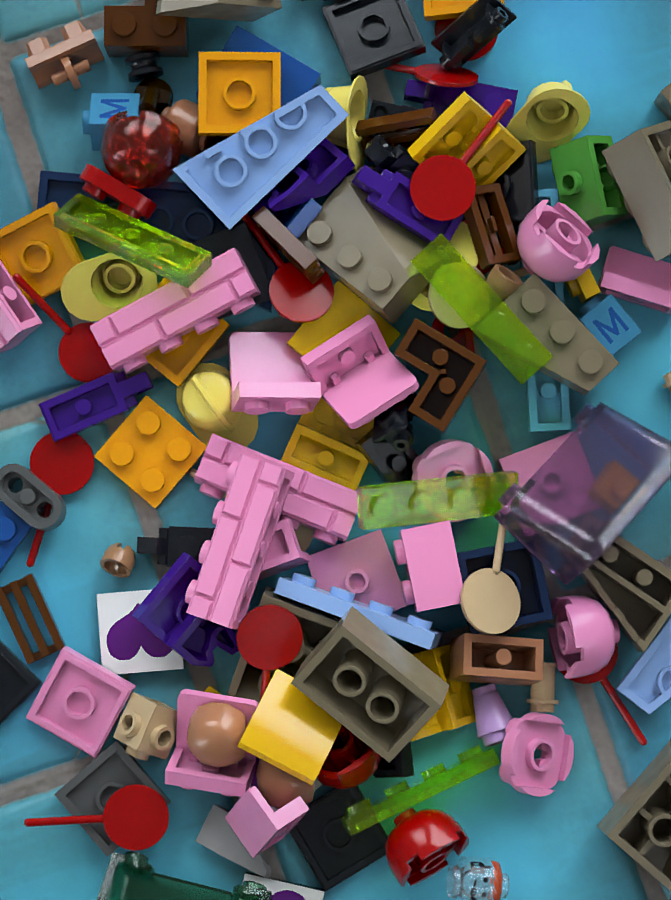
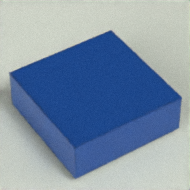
(301, 216)

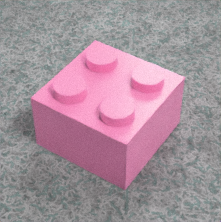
(430, 566)

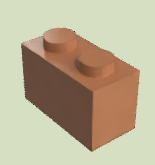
(496, 659)

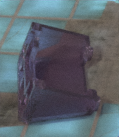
(587, 490)

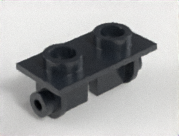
(472, 32)
(395, 425)

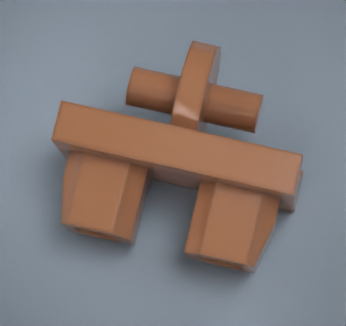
(64, 60)

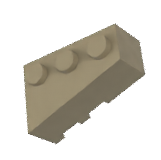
(578, 356)
(632, 590)

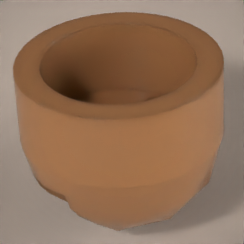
(503, 281)
(118, 560)

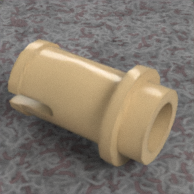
(543, 693)

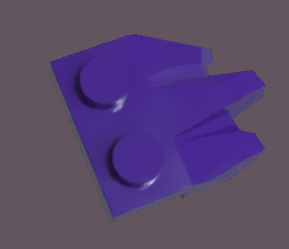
(310, 178)
(166, 617)

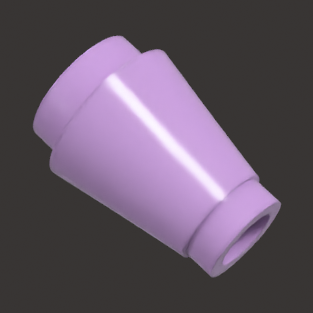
(490, 715)

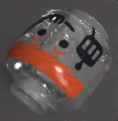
(476, 879)

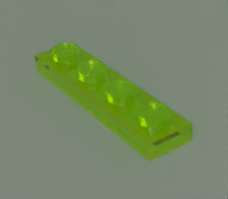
(133, 240)
(481, 308)
(432, 499)
(435, 780)

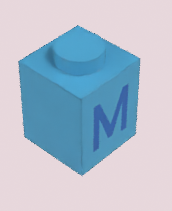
(102, 108)
(609, 323)

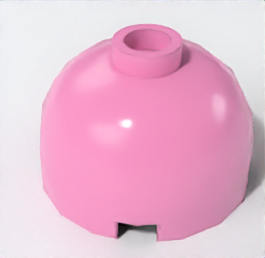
(555, 243)
(582, 635)

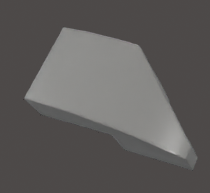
(221, 838)

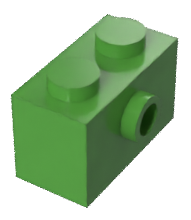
(584, 179)

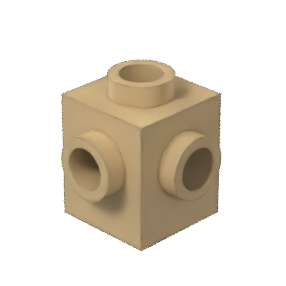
(147, 727)

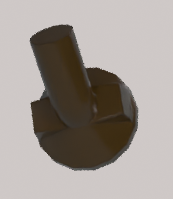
(154, 95)

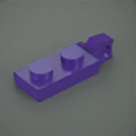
(441, 97)
(392, 198)
(93, 403)

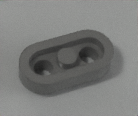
(31, 498)

